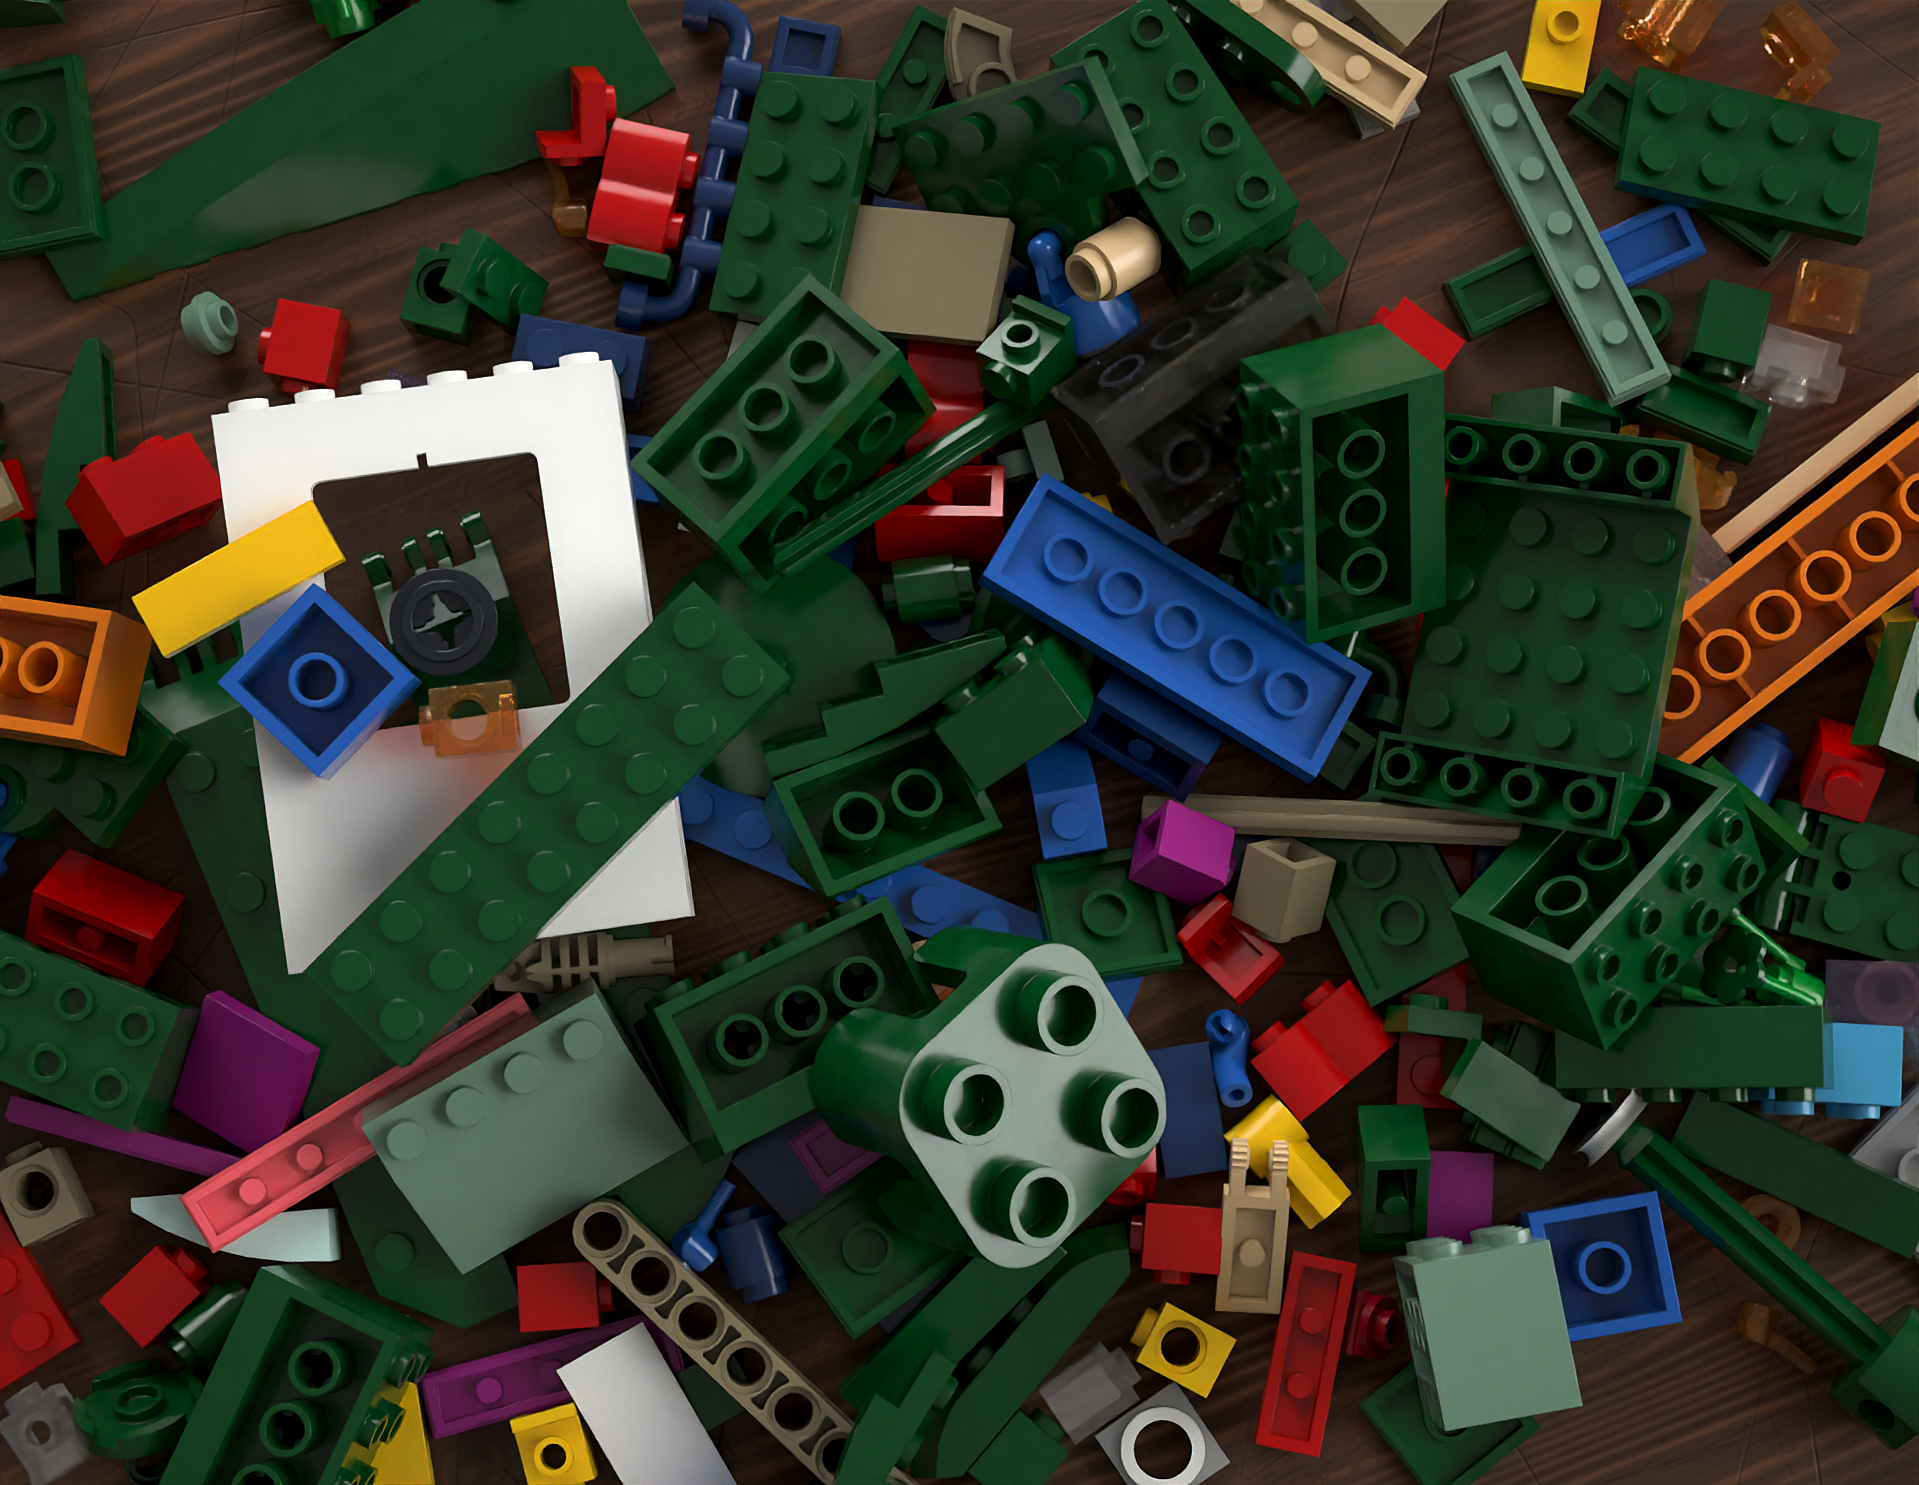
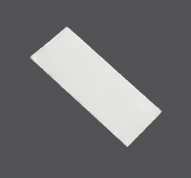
(642, 1414)

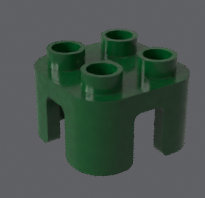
(1002, 1101)

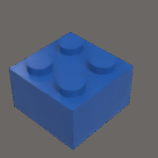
(320, 682)
(1609, 1263)

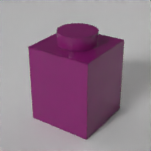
(1183, 854)

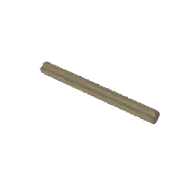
(1344, 819)

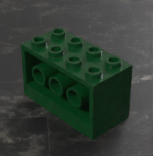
(1209, 175)
(784, 429)
(1343, 482)
(1600, 924)
(800, 972)
(90, 1037)
(280, 1373)

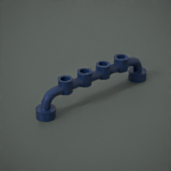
(713, 193)

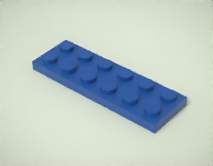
(1174, 628)

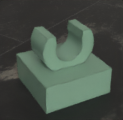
(1035, 457)

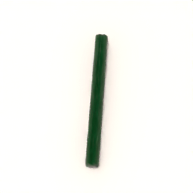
(900, 484)

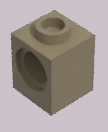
(69, 1203)

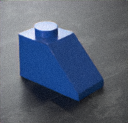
(1065, 800)

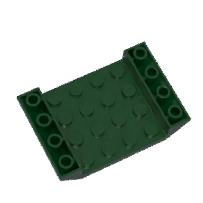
(1556, 630)

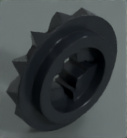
(415, 608)

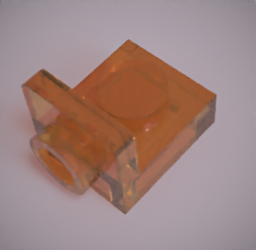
(1801, 44)

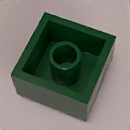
(1017, 706)

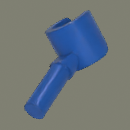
(691, 1239)

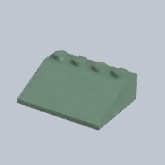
(523, 1127)

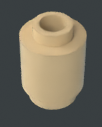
(1113, 260)

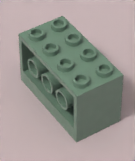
(1486, 1327)

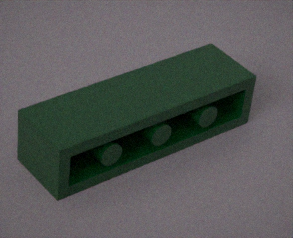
(1705, 1050)

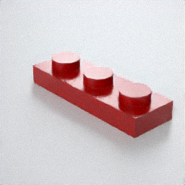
(1304, 1353)

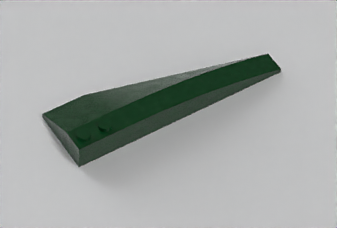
(382, 120)

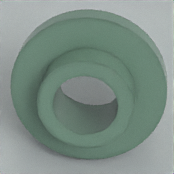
(209, 324)

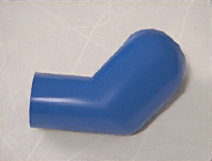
(1229, 1056)

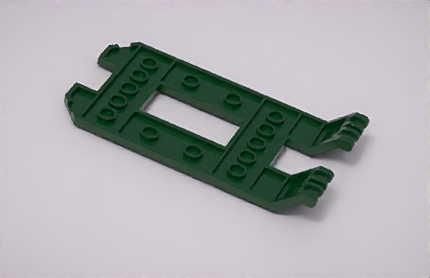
(225, 818)

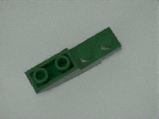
(886, 1427)

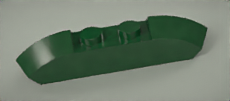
(1041, 1334)

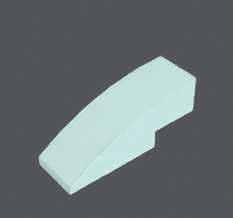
(285, 1237)

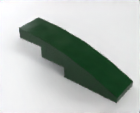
(81, 434)
(905, 688)

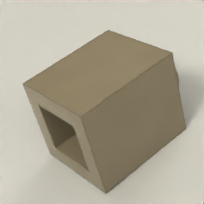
(1283, 888)

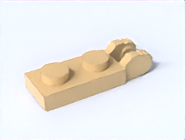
(1253, 1234)

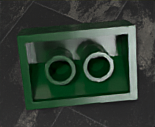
(877, 811)

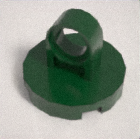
(137, 1414)

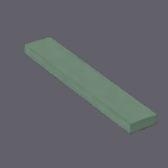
(1559, 229)

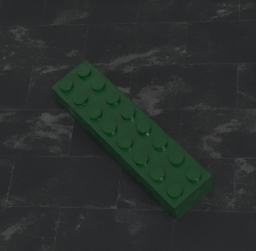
(548, 826)

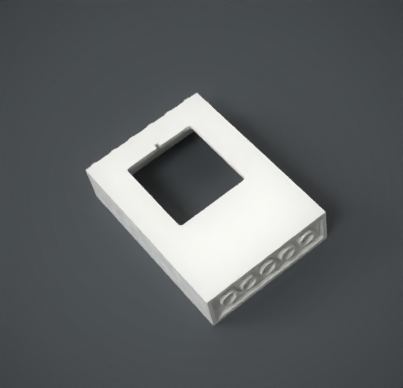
(356, 833)

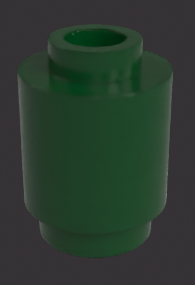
(928, 587)
(205, 1326)

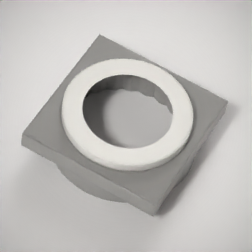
(1168, 1405)

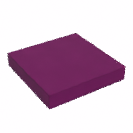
(244, 1074)

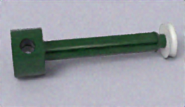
(1882, 1361)

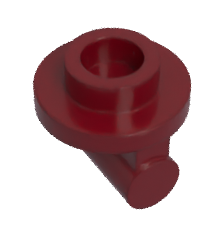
(1372, 1325)

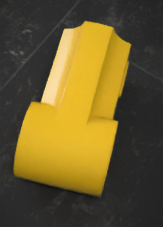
(1311, 1181)

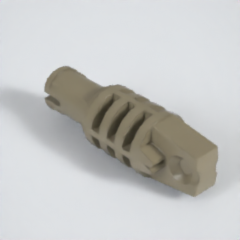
(567, 960)

